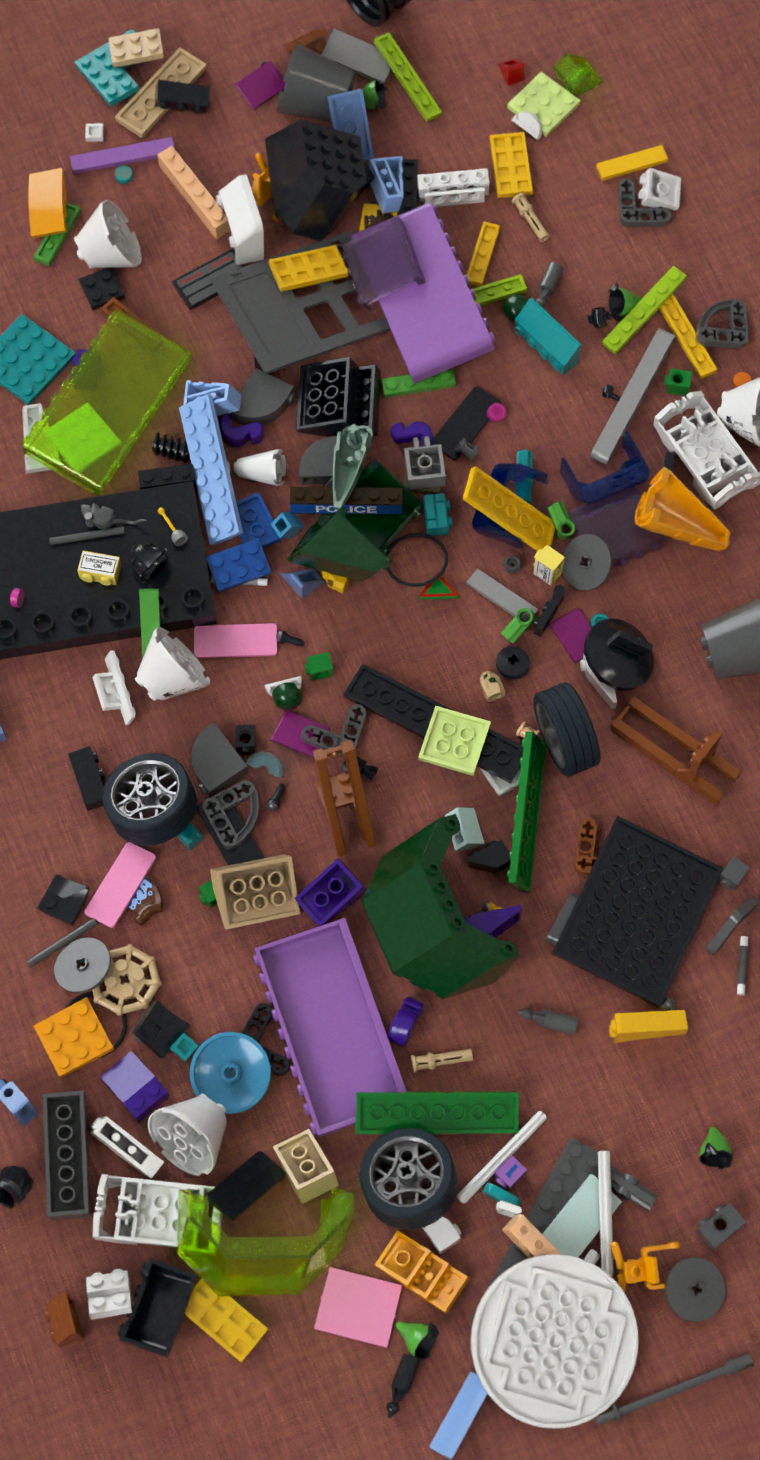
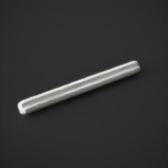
(501, 1157)
(605, 1206)

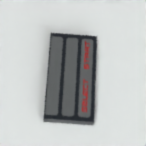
(196, 285)

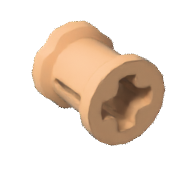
(525, 728)

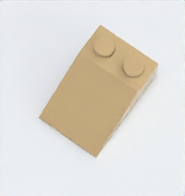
(306, 1166)

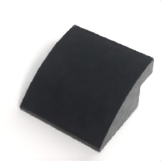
(337, 396)

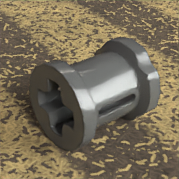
(467, 449)

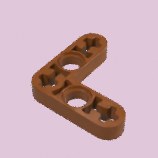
(587, 856)

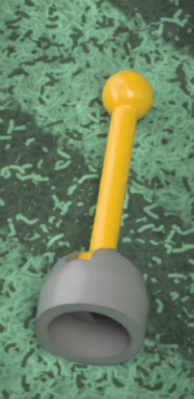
(178, 536)

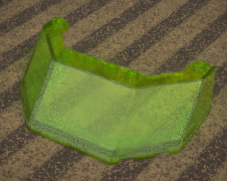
(260, 1263)

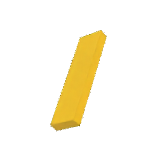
(632, 162)
(482, 253)

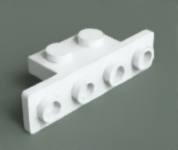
(112, 689)

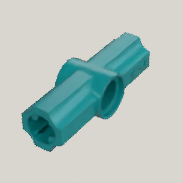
(523, 489)

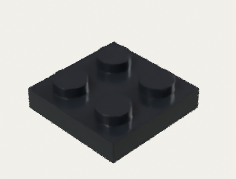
(101, 288)

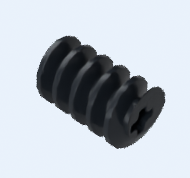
(170, 448)

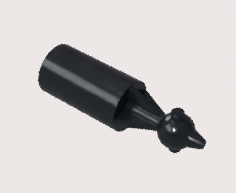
(402, 1382)

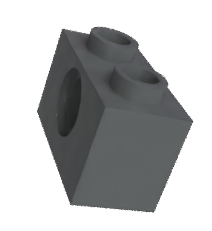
(714, 1237)

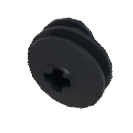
(509, 655)

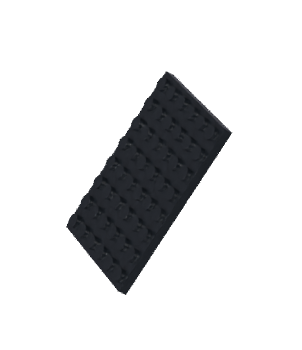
(637, 911)

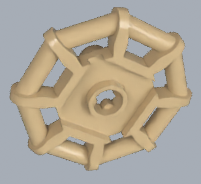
(136, 985)

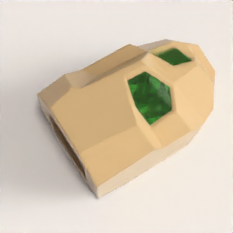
(491, 686)

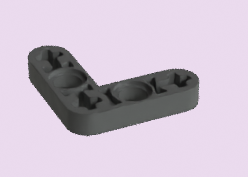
(631, 210)
(337, 739)
(730, 925)

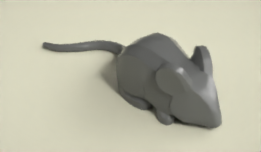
(102, 517)

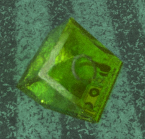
(576, 74)

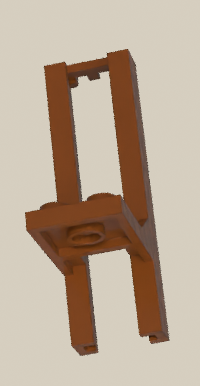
(702, 752)
(342, 791)

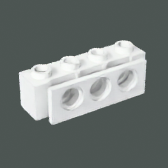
(458, 179)

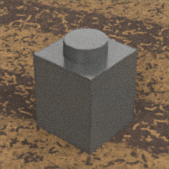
(733, 873)

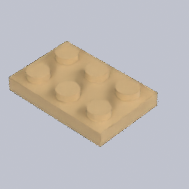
(136, 47)

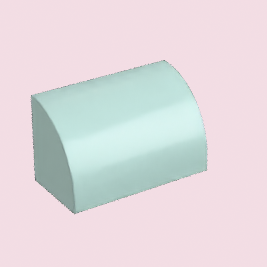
(469, 834)

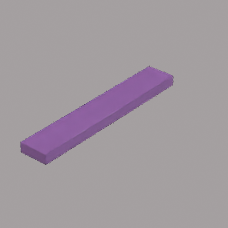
(119, 155)

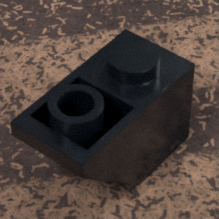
(491, 859)

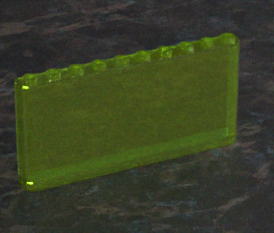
(106, 402)

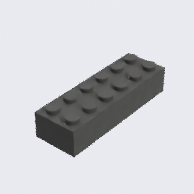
(66, 1155)

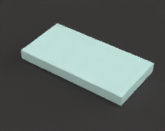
(578, 1219)

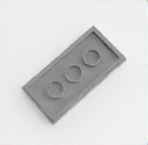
(356, 56)

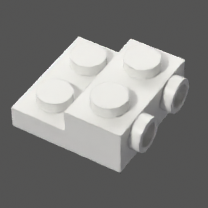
(660, 189)
(109, 1294)

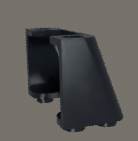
(158, 1308)

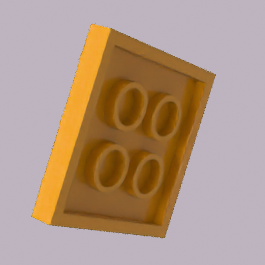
(73, 1037)

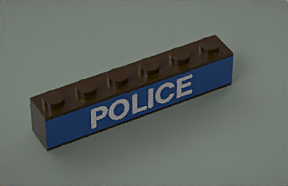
(361, 501)

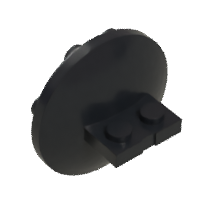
(618, 654)

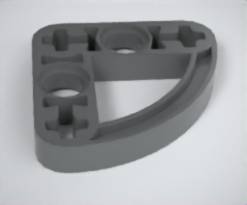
(731, 333)
(222, 806)

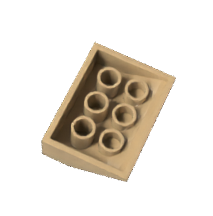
(255, 891)

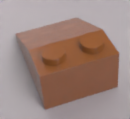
(64, 1320)

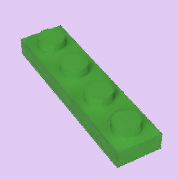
(404, 384)

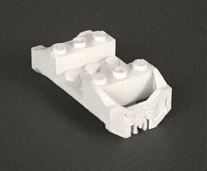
(707, 450)
(145, 1210)

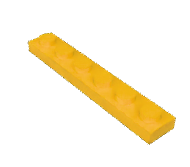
(687, 338)

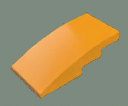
(47, 203)
(422, 1272)

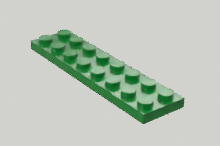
(527, 812)
(438, 1112)

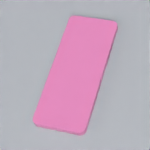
(235, 640)
(120, 885)

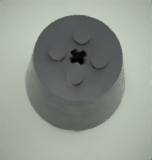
(309, 82)
(733, 641)

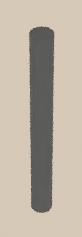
(87, 535)
(61, 943)

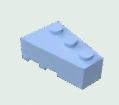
(387, 182)
(225, 397)

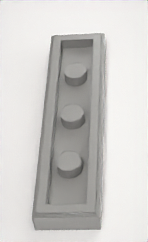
(499, 594)

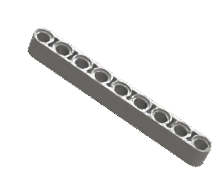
(632, 396)

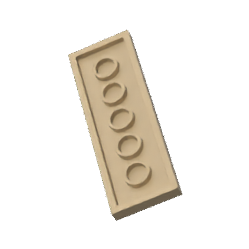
(140, 112)

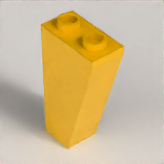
(647, 1025)

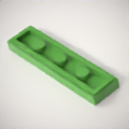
(51, 244)
(149, 615)

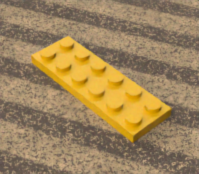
(508, 510)

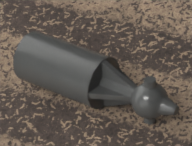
(549, 282)
(552, 1020)

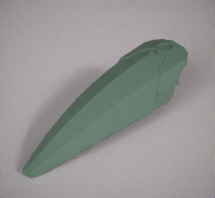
(348, 460)

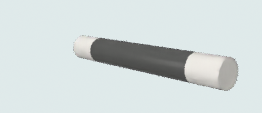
(742, 965)

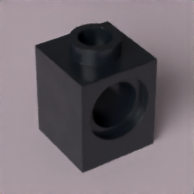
(242, 732)

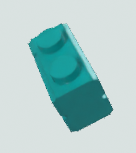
(436, 514)

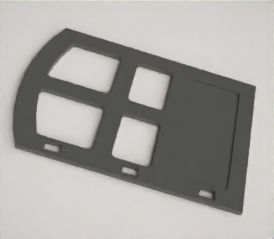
(276, 320)

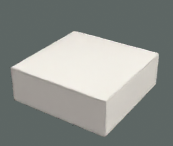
(95, 132)

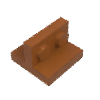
(313, 40)

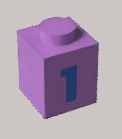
(510, 1173)

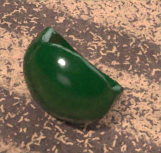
(513, 305)
(287, 696)

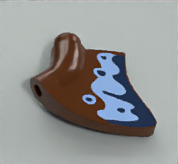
(145, 901)

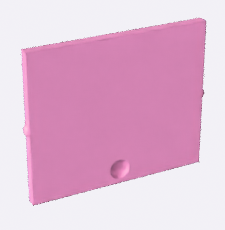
(358, 1307)

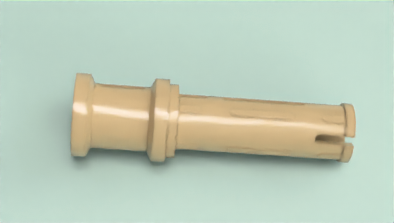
(528, 212)
(431, 1060)

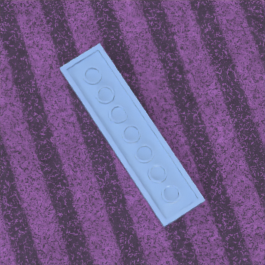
(211, 470)

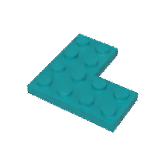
(109, 82)

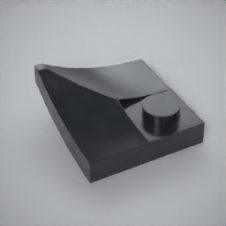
(64, 899)
(159, 1029)

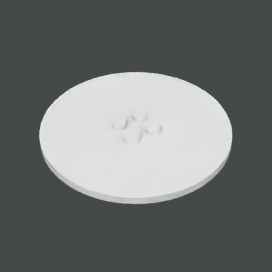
(554, 1341)

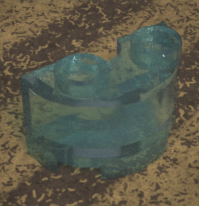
(269, 759)

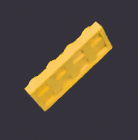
(510, 164)
(308, 268)
(224, 1321)

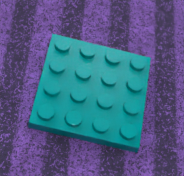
(30, 359)

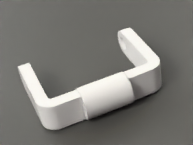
(508, 1209)

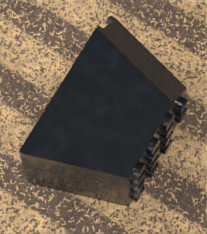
(314, 176)

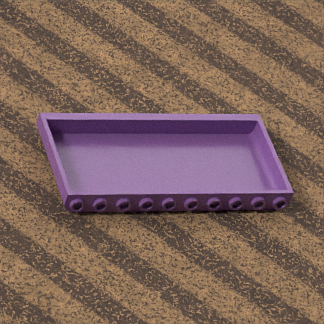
(438, 320)
(327, 1022)

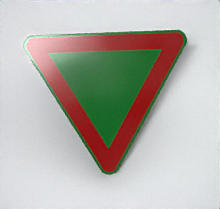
(439, 590)

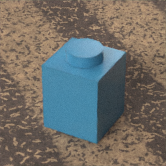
(287, 525)

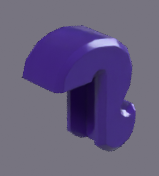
(417, 429)
(240, 435)
(405, 1021)

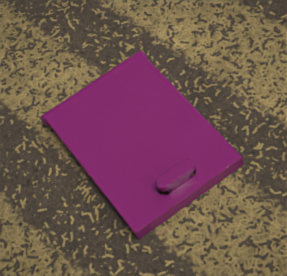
(261, 84)
(571, 632)
(289, 733)

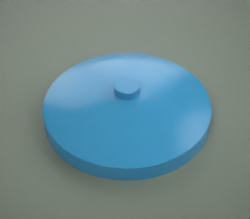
(231, 1071)

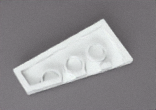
(31, 414)

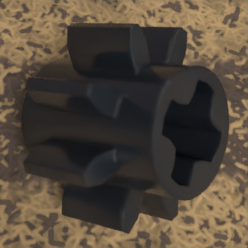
(599, 317)

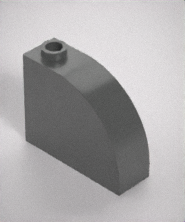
(263, 399)
(317, 462)
(215, 761)

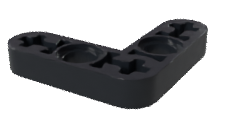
(266, 1019)

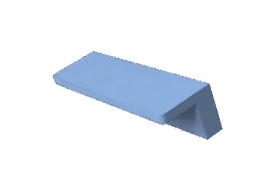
(459, 1417)

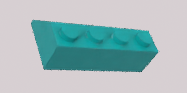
(547, 337)

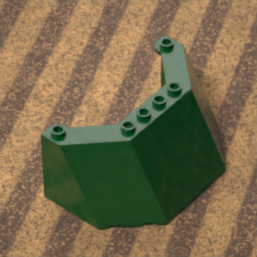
(356, 543)
(422, 922)

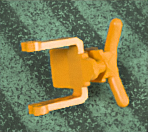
(261, 185)
(642, 1269)

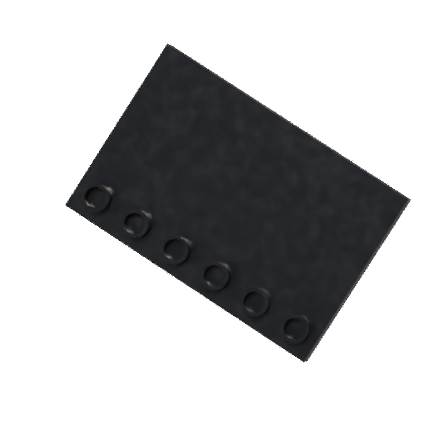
(71, 613)

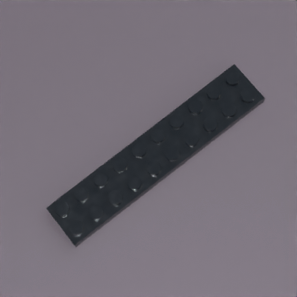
(414, 712)

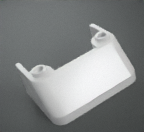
(244, 220)

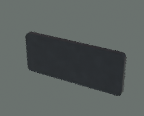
(465, 422)
(243, 853)
(245, 1185)

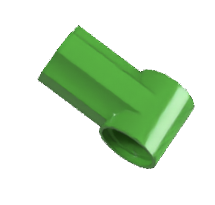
(561, 519)
(517, 626)

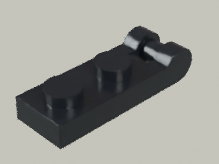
(549, 610)

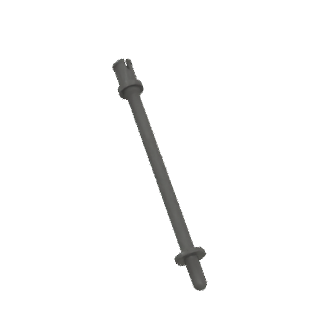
(730, 1367)

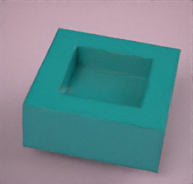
(184, 1047)

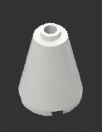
(263, 467)

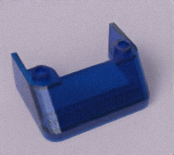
(503, 474)
(632, 474)

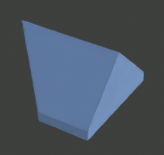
(303, 581)

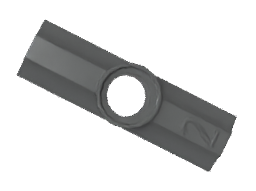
(631, 1189)

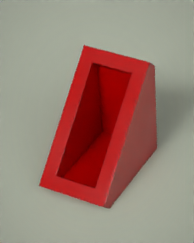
(512, 71)

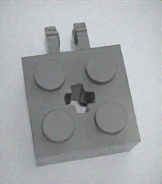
(430, 456)

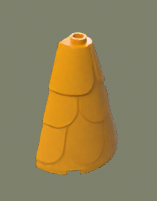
(677, 513)

